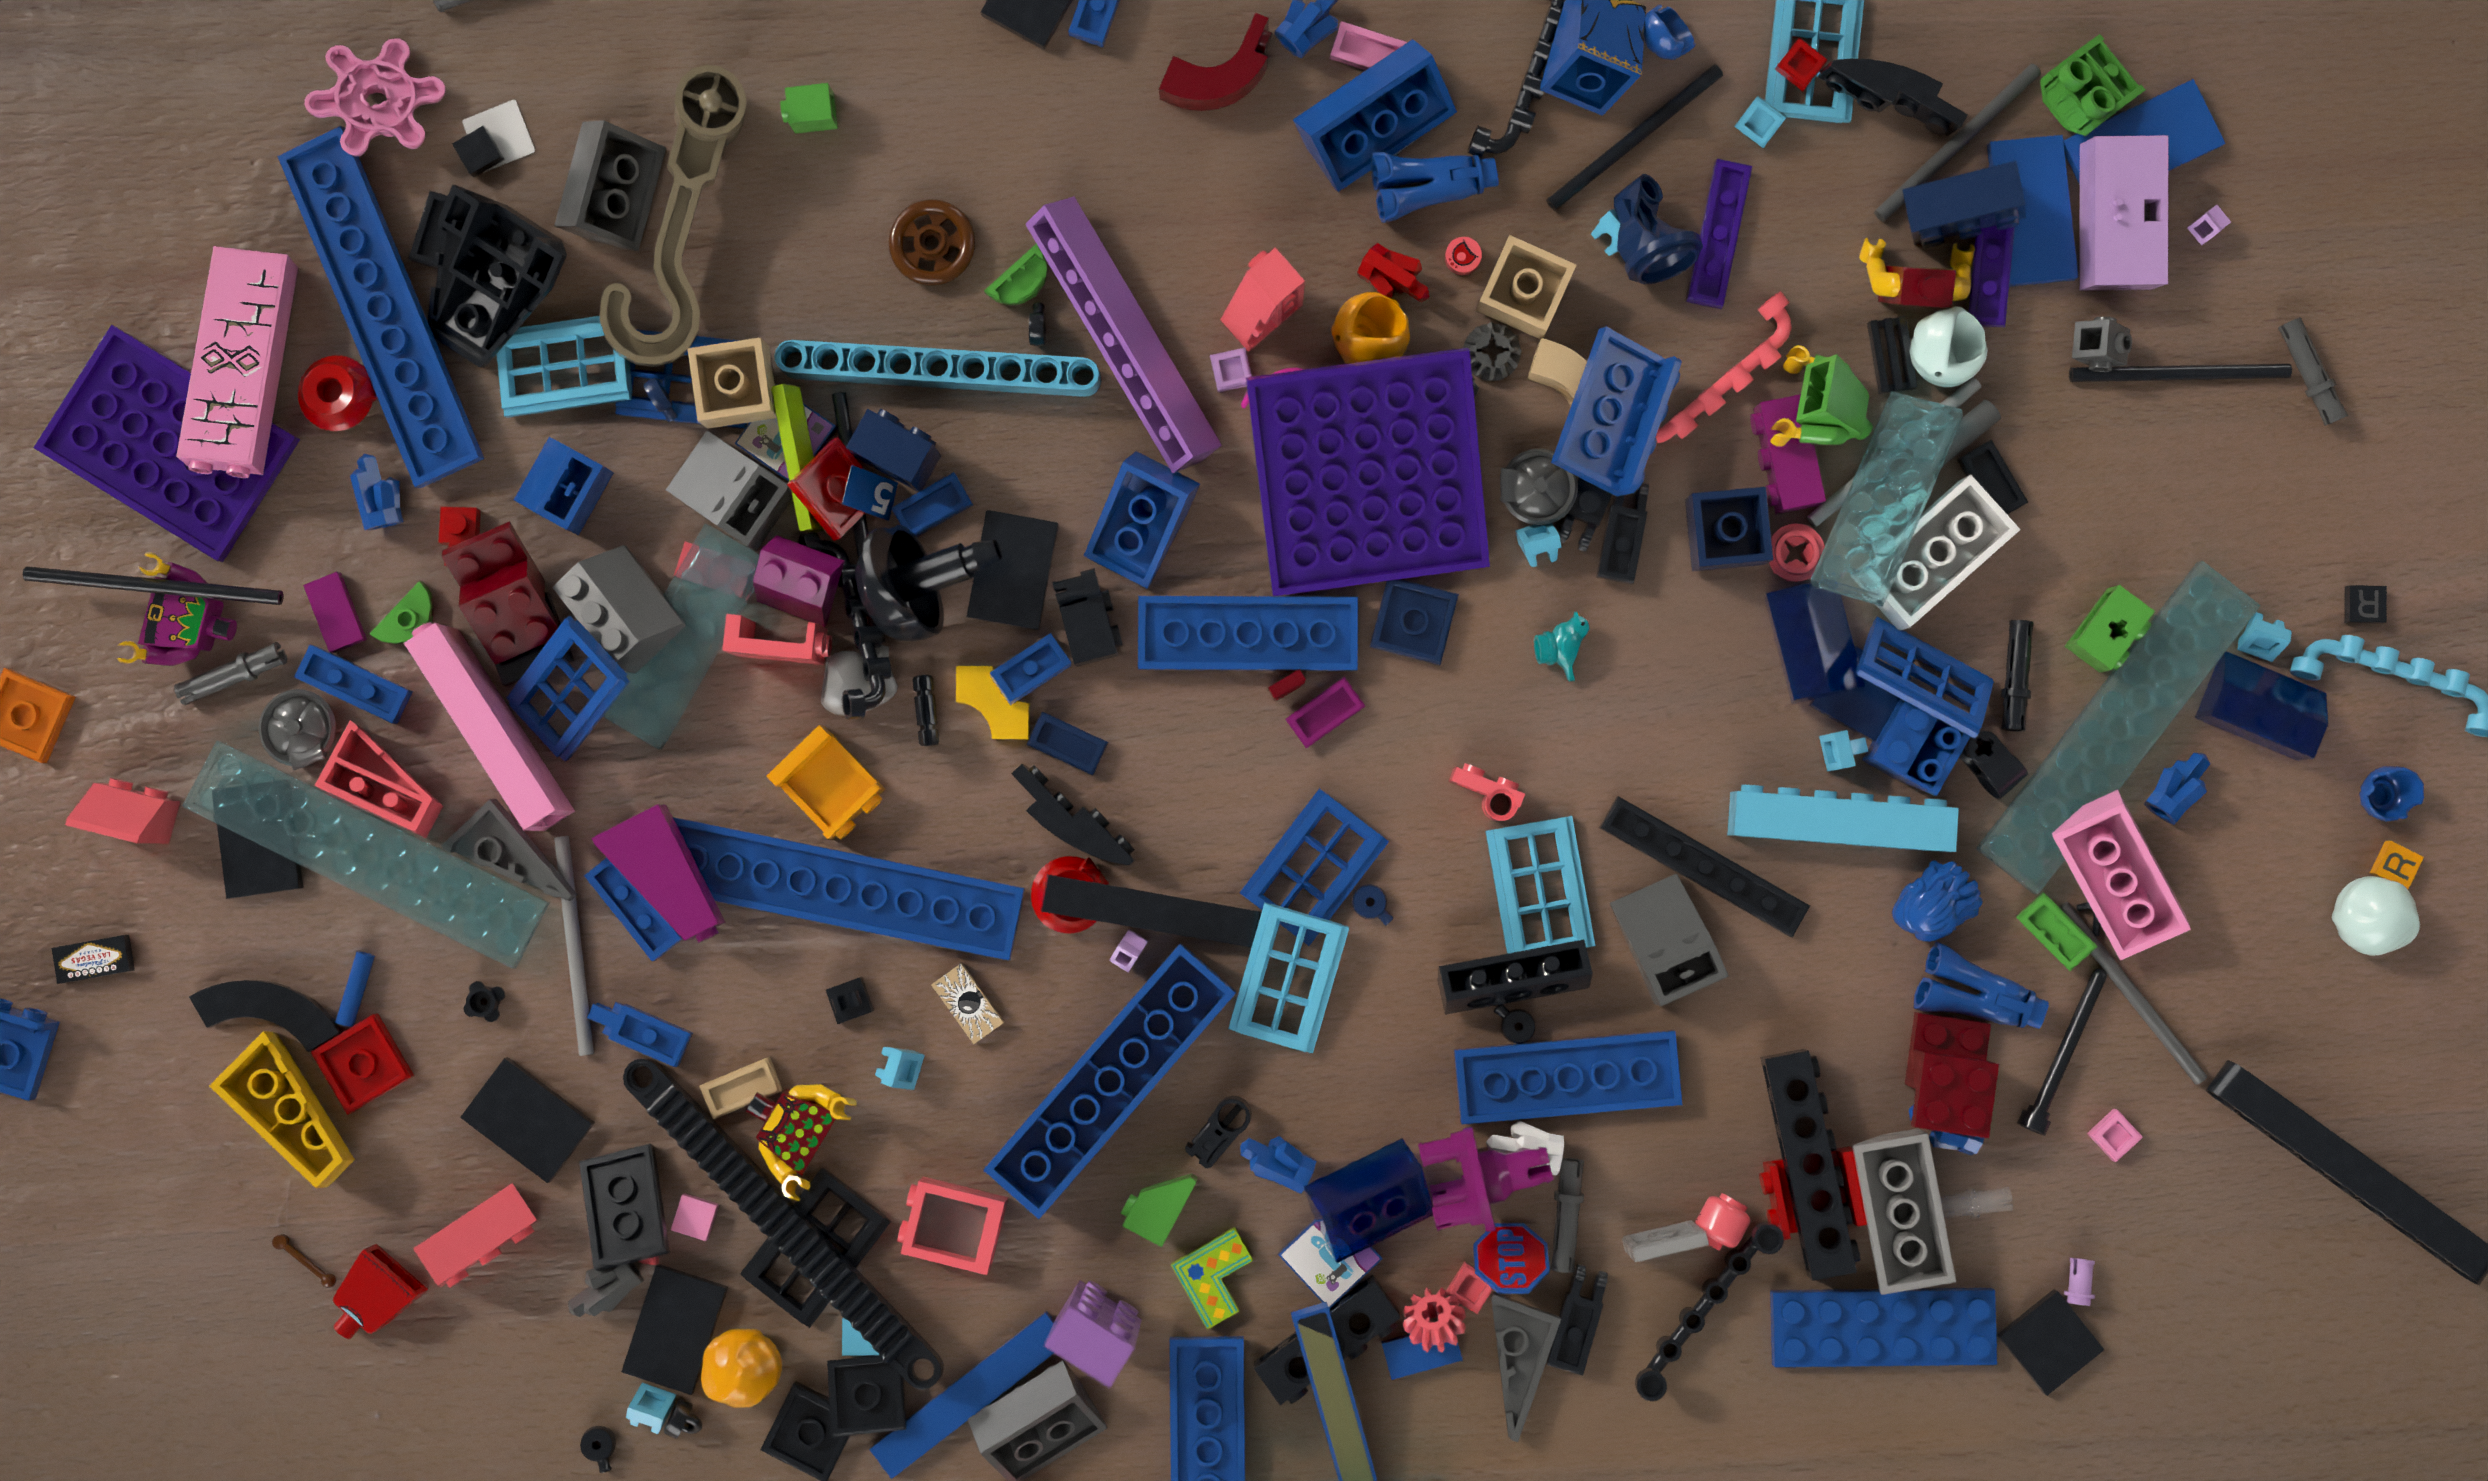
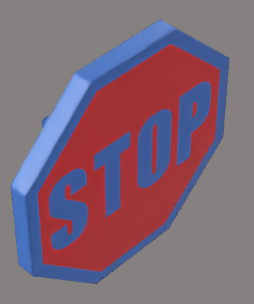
(1511, 1258)

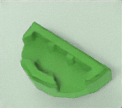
(1021, 280)
(406, 616)

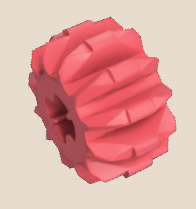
(1439, 1332)

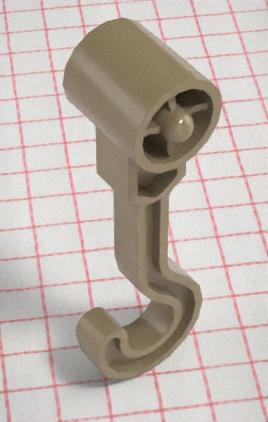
(708, 118)

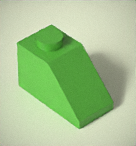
(1157, 1208)

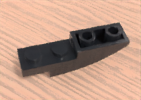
(1883, 83)
(1083, 830)

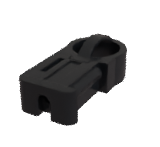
(1216, 1135)

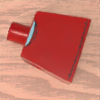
(374, 1293)

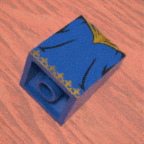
(1595, 52)

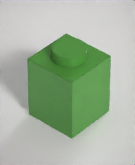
(809, 108)

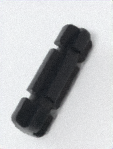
(925, 710)

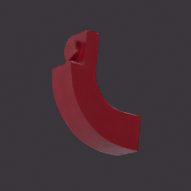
(1221, 85)

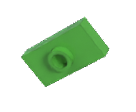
(2056, 931)

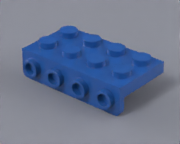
(1616, 413)
(24, 1049)

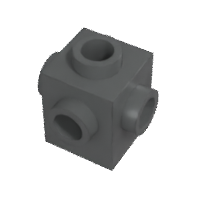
(2101, 343)

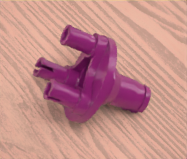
(1485, 1179)

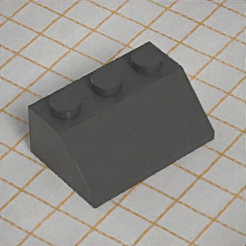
(610, 185)
(620, 607)
(1036, 1423)

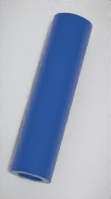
(355, 989)

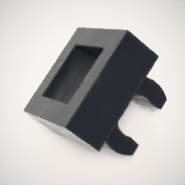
(849, 1000)

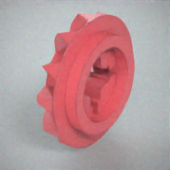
(1796, 535)

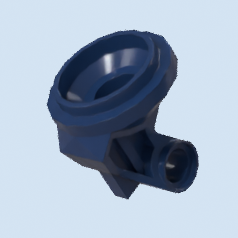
(1645, 242)

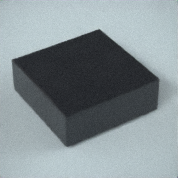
(478, 151)

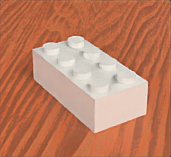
(1945, 549)

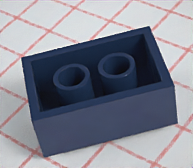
(1965, 204)

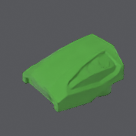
(2088, 88)

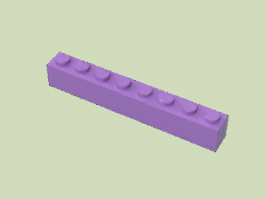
(1123, 334)

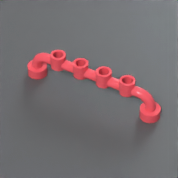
(1738, 376)

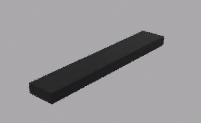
(1704, 866)
(1149, 911)

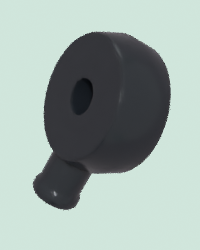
(1037, 325)
(1510, 1018)
(598, 1453)

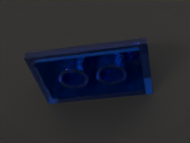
(1813, 642)
(2265, 707)
(1370, 1200)

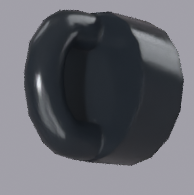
(682, 1420)

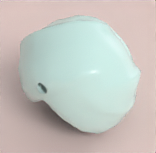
(1948, 347)
(2376, 915)

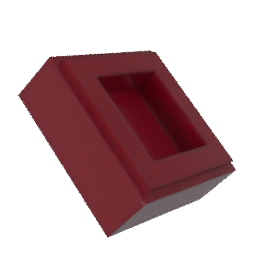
(1287, 685)

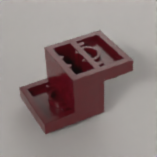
(501, 592)
(1951, 1075)

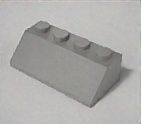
(1903, 1211)

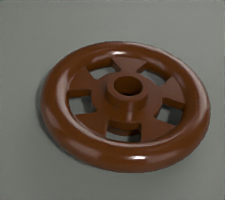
(909, 262)

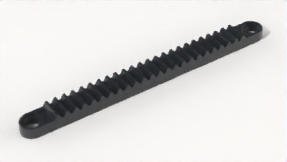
(783, 1223)

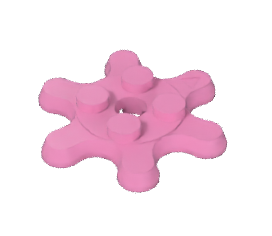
(381, 75)

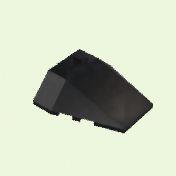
(489, 274)

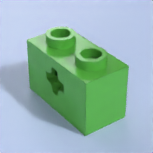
(2092, 638)

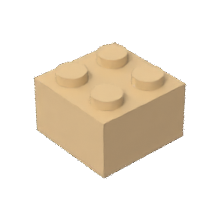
(1526, 287)
(732, 382)

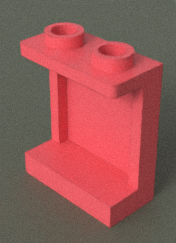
(740, 642)

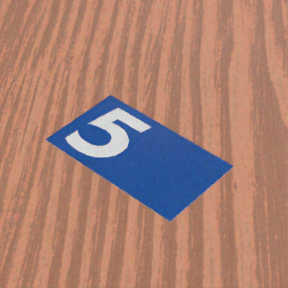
(870, 493)

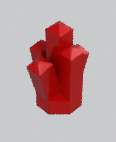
(1391, 272)

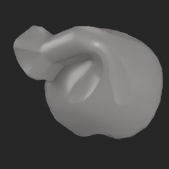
(845, 672)

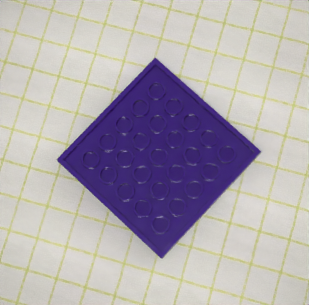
(1369, 471)

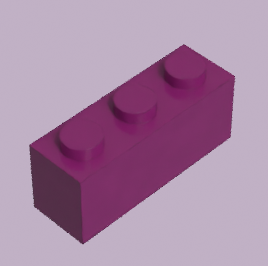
(1790, 469)

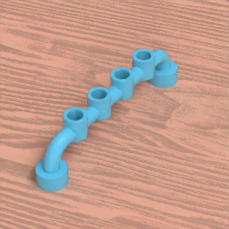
(2386, 662)

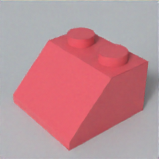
(126, 813)

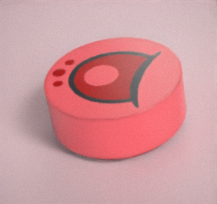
(1463, 255)

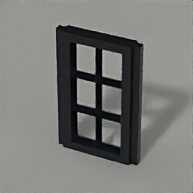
(853, 1251)

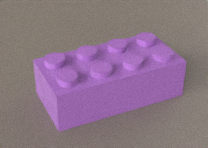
(1095, 1332)

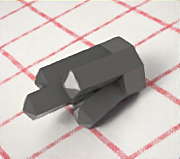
(605, 1289)

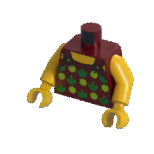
(1918, 284)
(796, 1129)

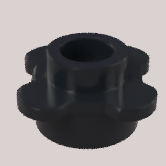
(473, 1001)

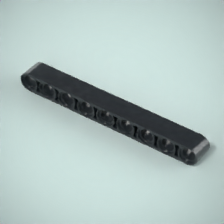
(2351, 1171)

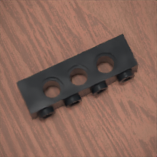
(1514, 977)
(1365, 1298)

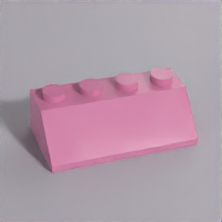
(2120, 876)

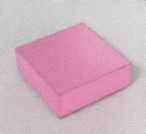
(2114, 1135)
(695, 1217)

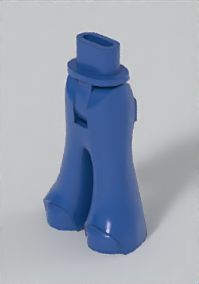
(1449, 178)
(1997, 1000)

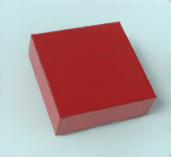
(1801, 64)

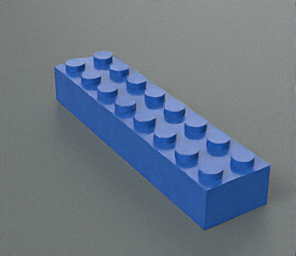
(1109, 1081)

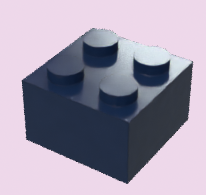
(894, 450)
(1728, 529)

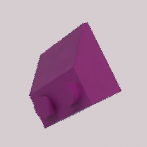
(797, 579)

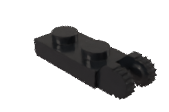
(1588, 508)
(1623, 539)
(1577, 1324)

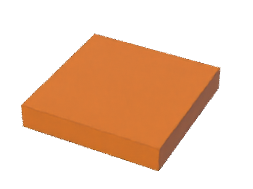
(31, 715)

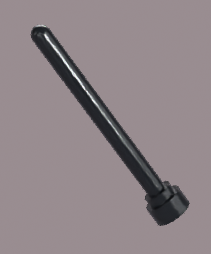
(2036, 1116)

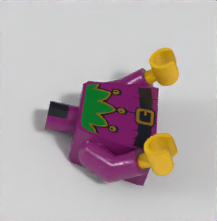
(178, 625)

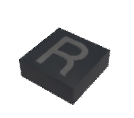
(2365, 604)

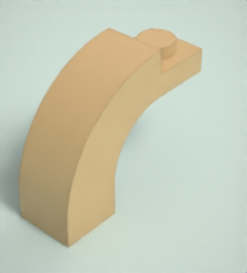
(1557, 368)

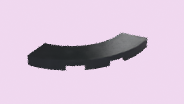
(270, 1002)

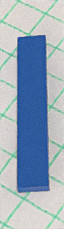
(965, 1397)

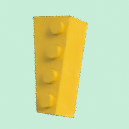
(282, 1108)

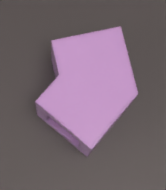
(2209, 224)
(1128, 950)

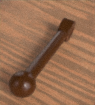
(282, 1242)

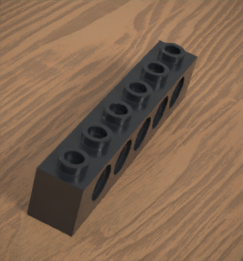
(1841, 1255)

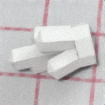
(1530, 1138)

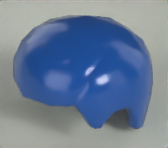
(1667, 33)
(2391, 793)

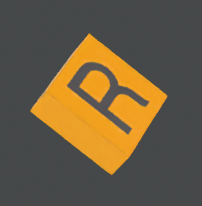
(2396, 863)

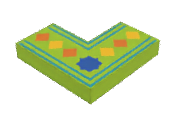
(1203, 1272)

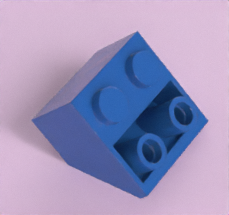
(563, 486)
(1916, 748)

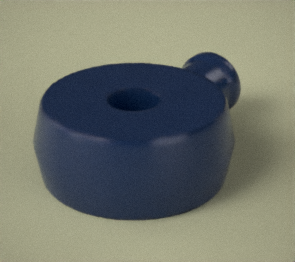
(660, 398)
(1377, 909)

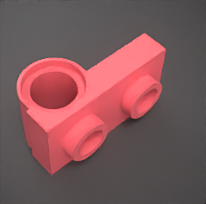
(1472, 779)

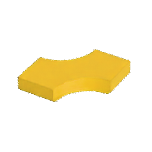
(978, 690)

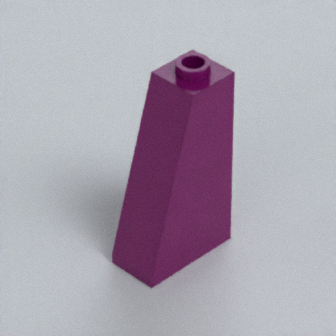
(662, 869)

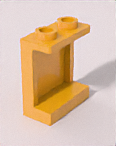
(827, 783)

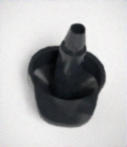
(903, 582)

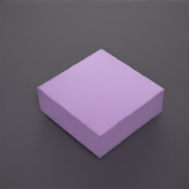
(1230, 369)

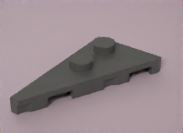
(500, 843)
(1523, 1346)

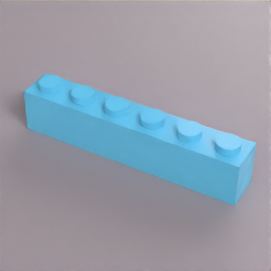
(1843, 820)

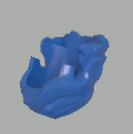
(1937, 902)

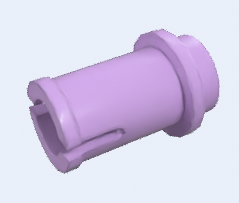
(2080, 1282)

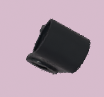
(1995, 766)

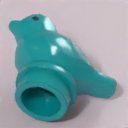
(1562, 644)

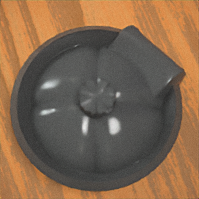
(1537, 488)
(297, 728)

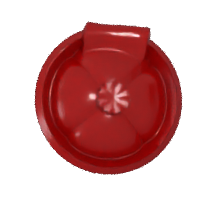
(336, 393)
(1067, 867)

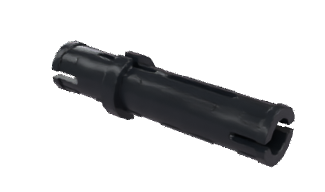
(2017, 676)

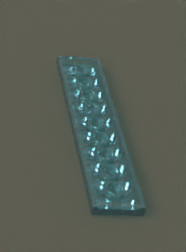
(2120, 722)
(366, 854)

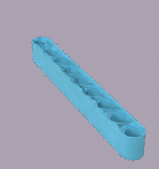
(923, 358)

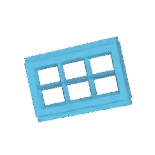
(1781, 43)
(565, 398)
(1572, 877)
(1320, 988)

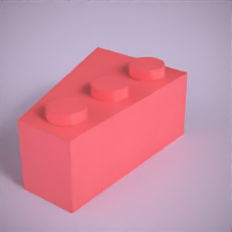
(1264, 298)
(375, 782)
(476, 1237)

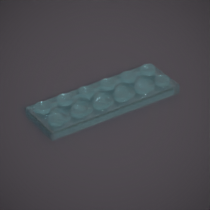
(1887, 498)
(707, 586)

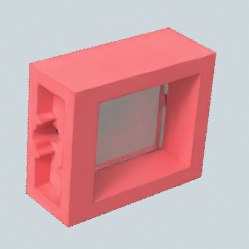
(952, 1225)

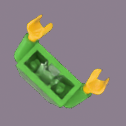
(1830, 402)

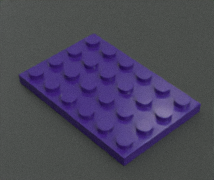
(124, 437)

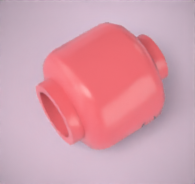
(1723, 1221)

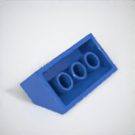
(1375, 113)

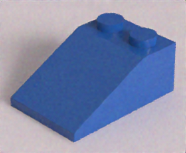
(1141, 518)

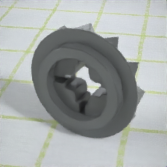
(1504, 363)

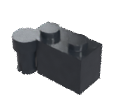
(1086, 618)

